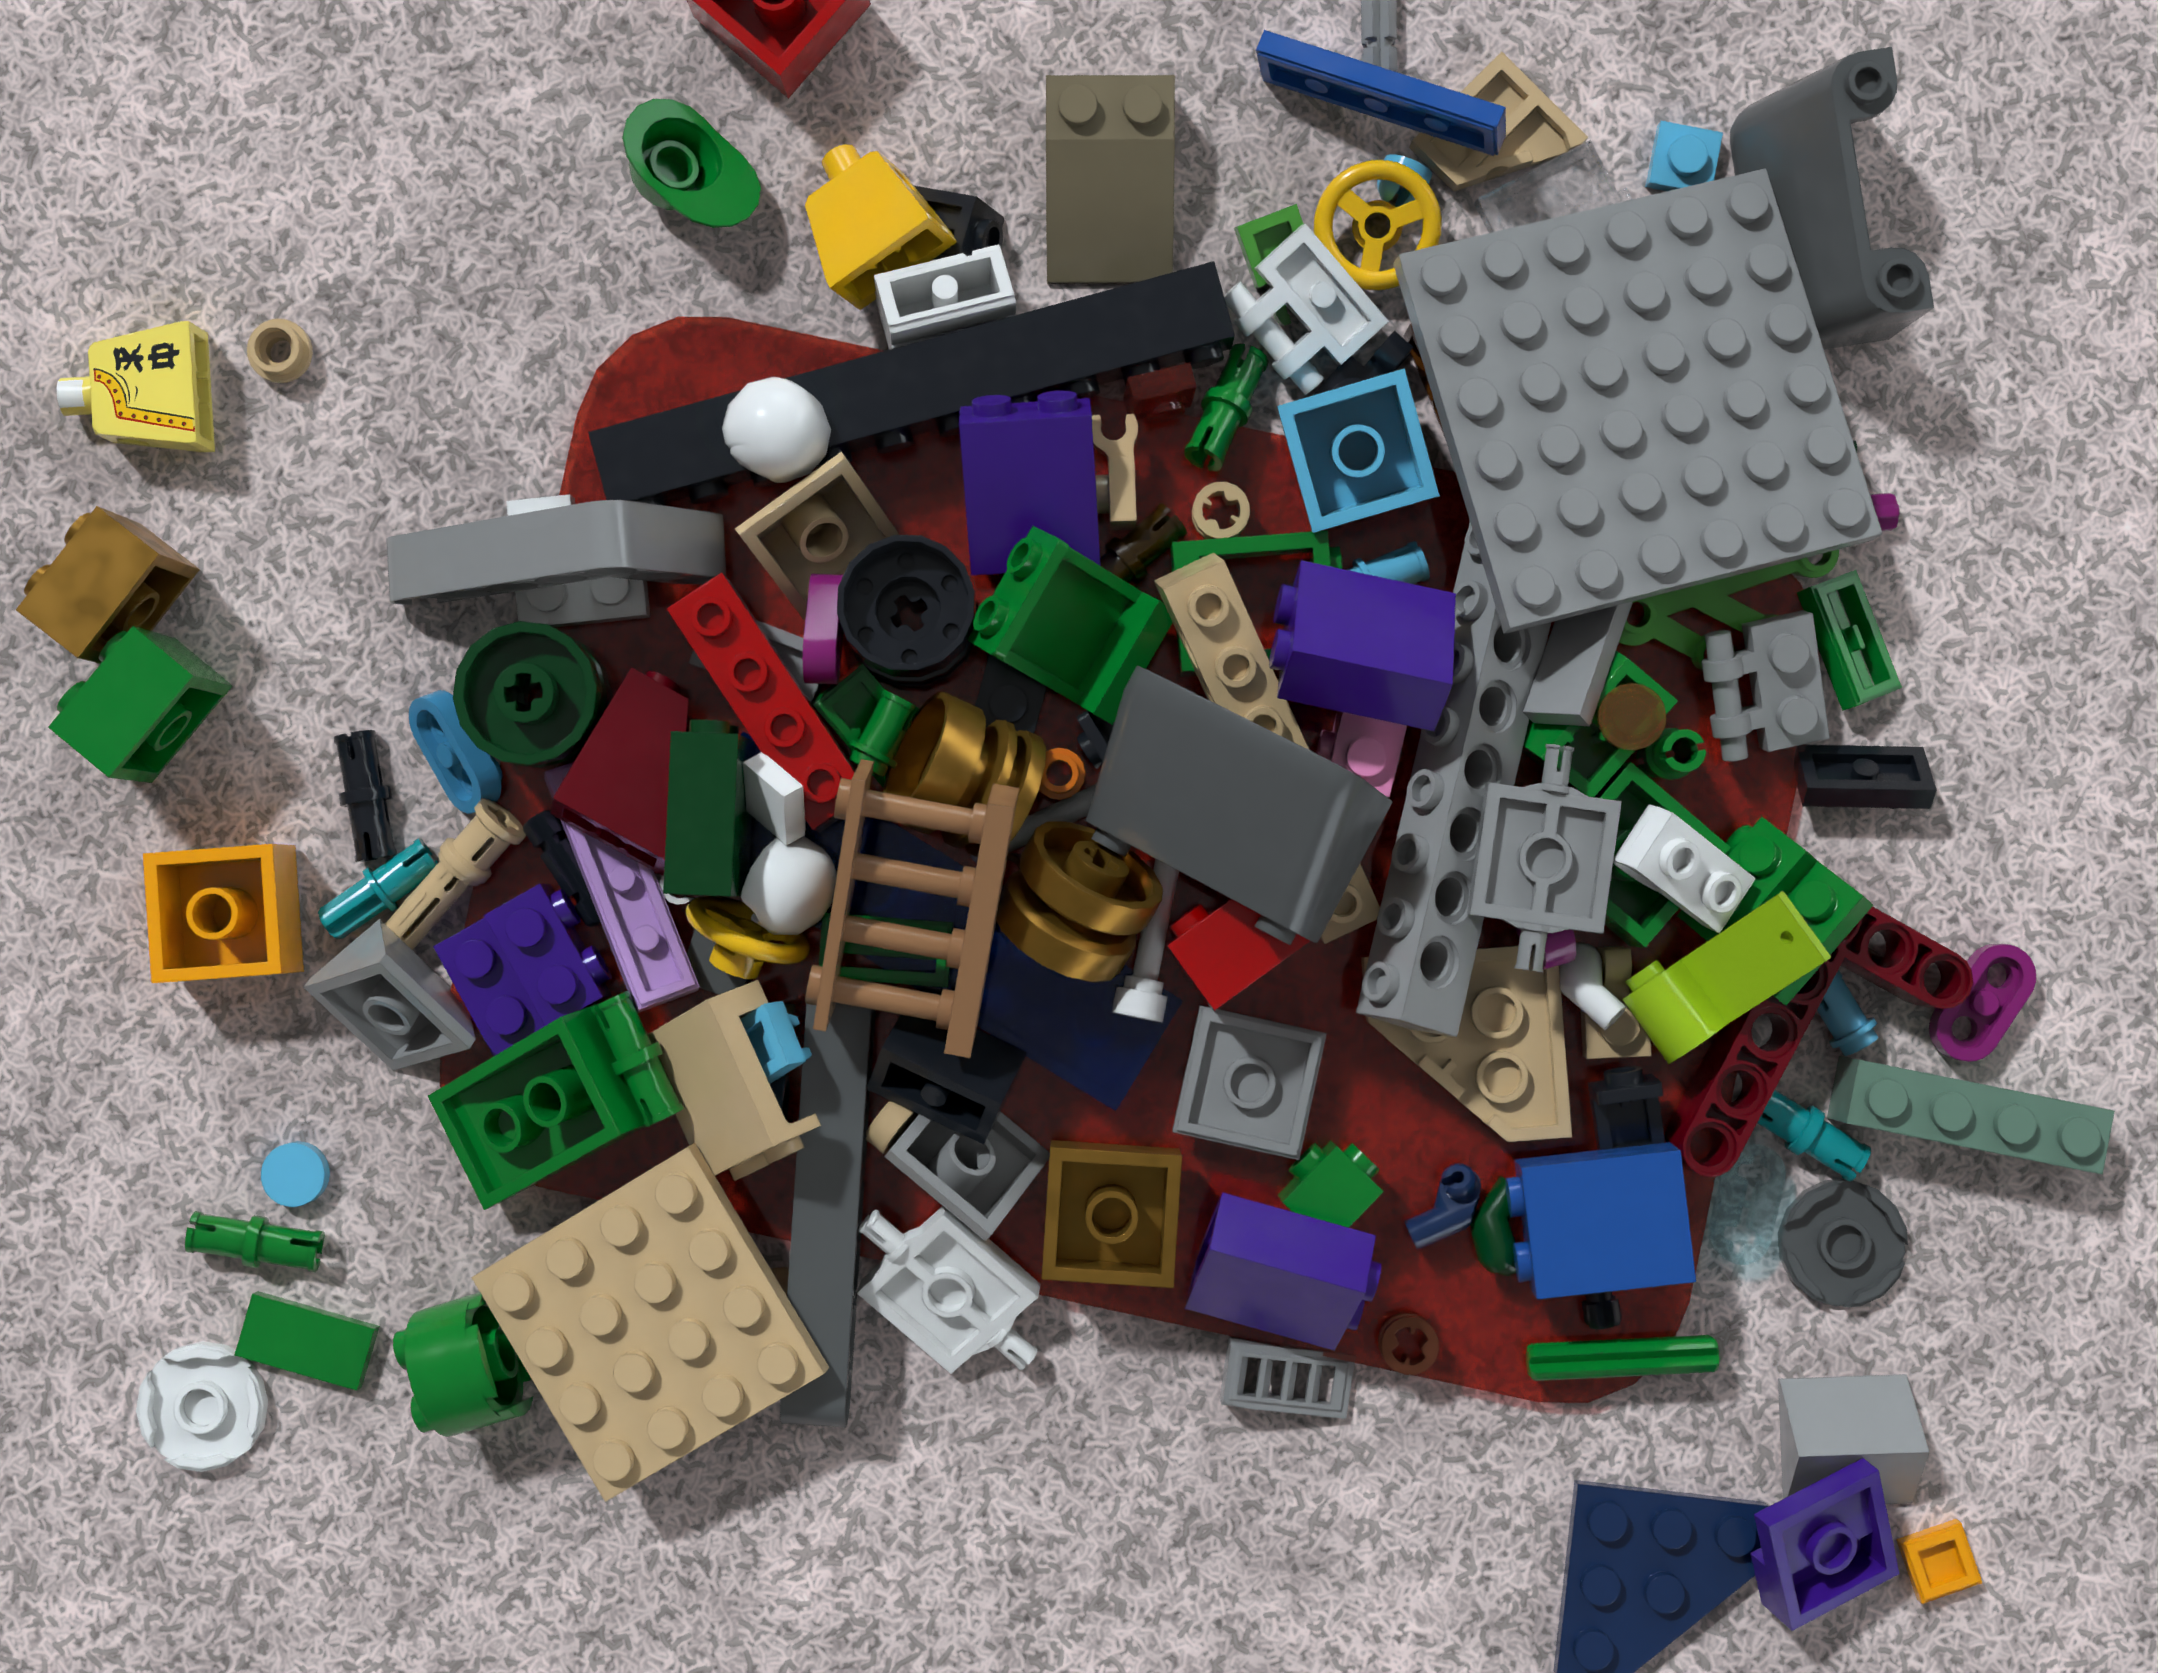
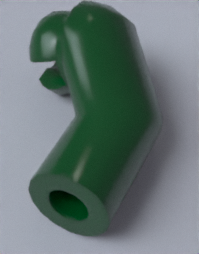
(1493, 1233)

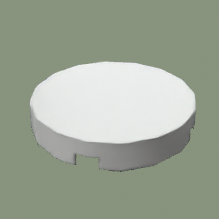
(224, 1395)

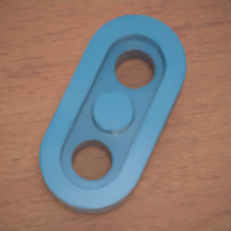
(458, 764)

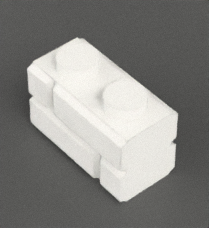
(944, 296)

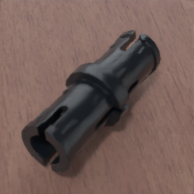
(365, 795)

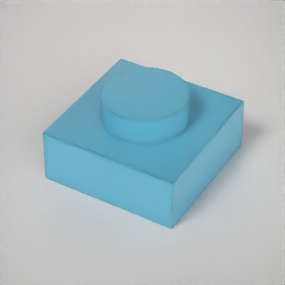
(1682, 156)

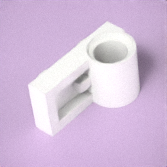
(1683, 867)

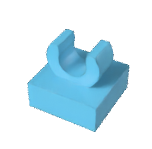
(774, 1039)

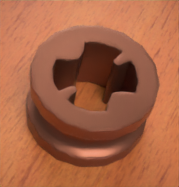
(1428, 1344)

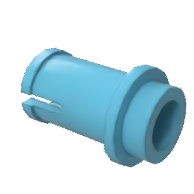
(1402, 565)
(1845, 1019)

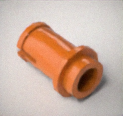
(1065, 756)

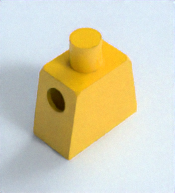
(870, 223)

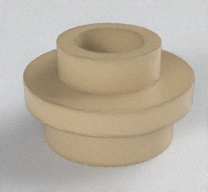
(260, 347)

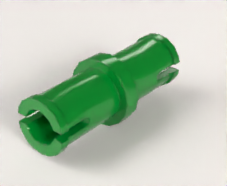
(1226, 407)
(1686, 756)
(637, 1058)
(254, 1241)

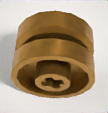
(1077, 902)

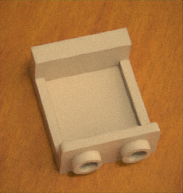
(724, 1087)

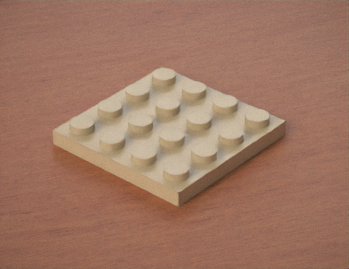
(650, 1322)

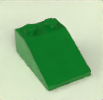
(537, 1108)

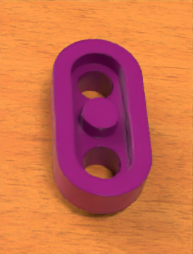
(1986, 1007)

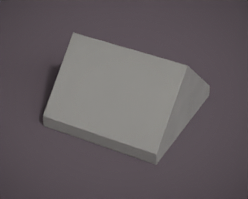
(392, 1000)
(967, 1177)
(1851, 1418)

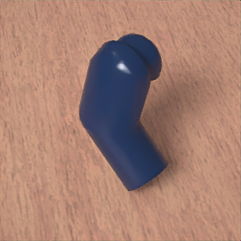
(1452, 1209)

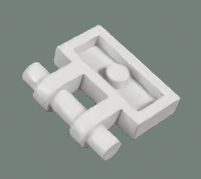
(1320, 297)

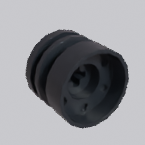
(900, 575)

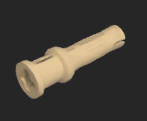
(461, 864)

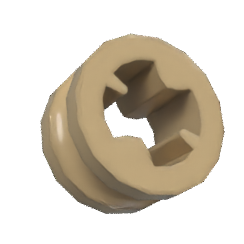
(1231, 495)

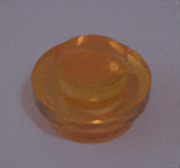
(1631, 716)

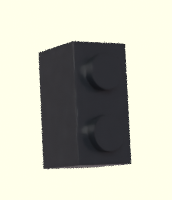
(946, 1087)

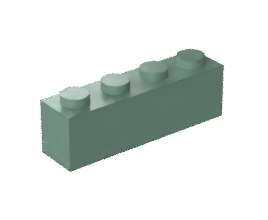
(1970, 1115)

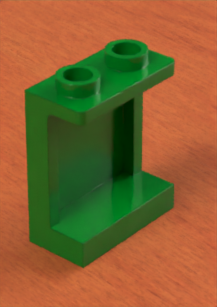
(1069, 623)

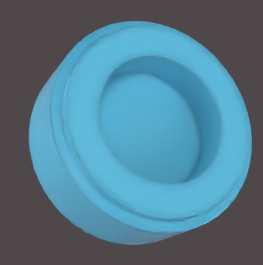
(295, 1174)

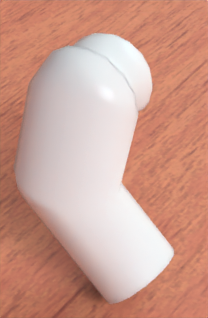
(1584, 986)

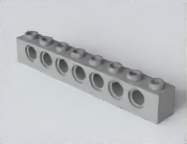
(1423, 931)

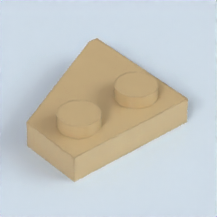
(1534, 130)

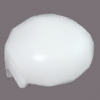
(776, 429)
(790, 886)

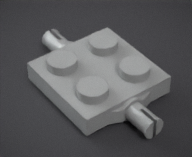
(1544, 857)

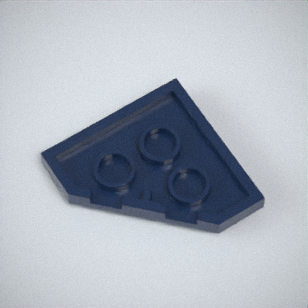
(1646, 1571)

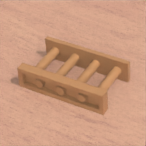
(974, 887)

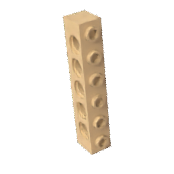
(1238, 677)

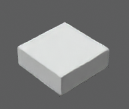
(774, 798)

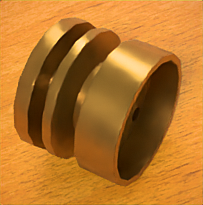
(957, 759)

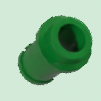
(884, 732)

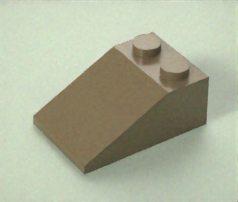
(1109, 178)

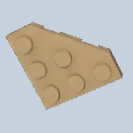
(1507, 1050)

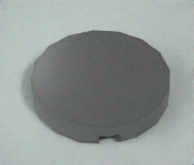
(1821, 1232)

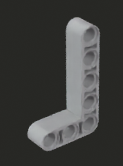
(557, 549)

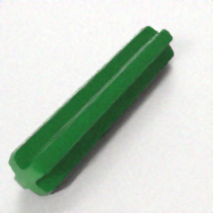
(1622, 1357)

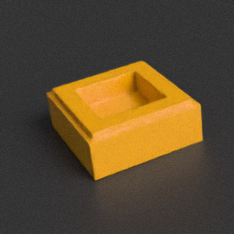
(1939, 1561)

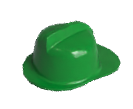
(688, 165)

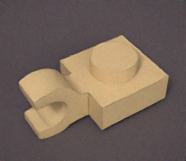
(1117, 489)
(1626, 1035)

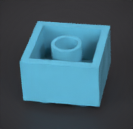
(1358, 450)

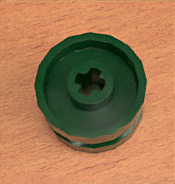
(495, 688)

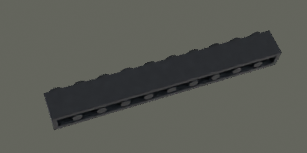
(923, 384)

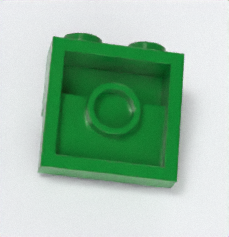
(1816, 892)

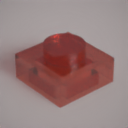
(1160, 393)

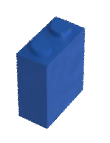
(1602, 1221)

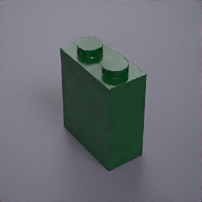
(707, 811)

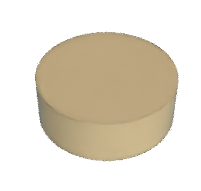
(889, 1126)

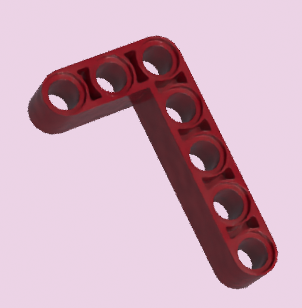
(1762, 1067)

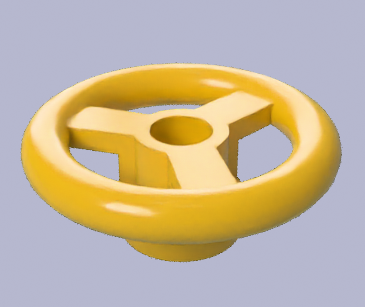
(1340, 194)
(740, 942)

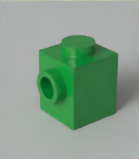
(1331, 1184)

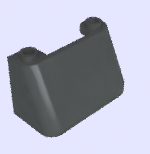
(1813, 169)
(1233, 806)

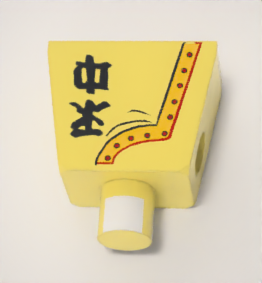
(147, 389)

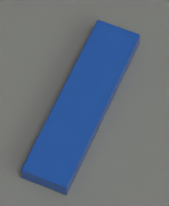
(1382, 93)

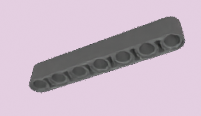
(830, 1207)

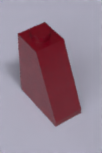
(623, 770)

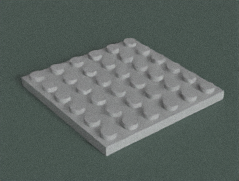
(1635, 399)

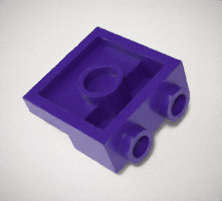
(524, 966)
(1824, 1545)

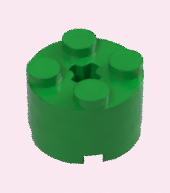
(460, 1368)

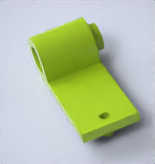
(1723, 977)

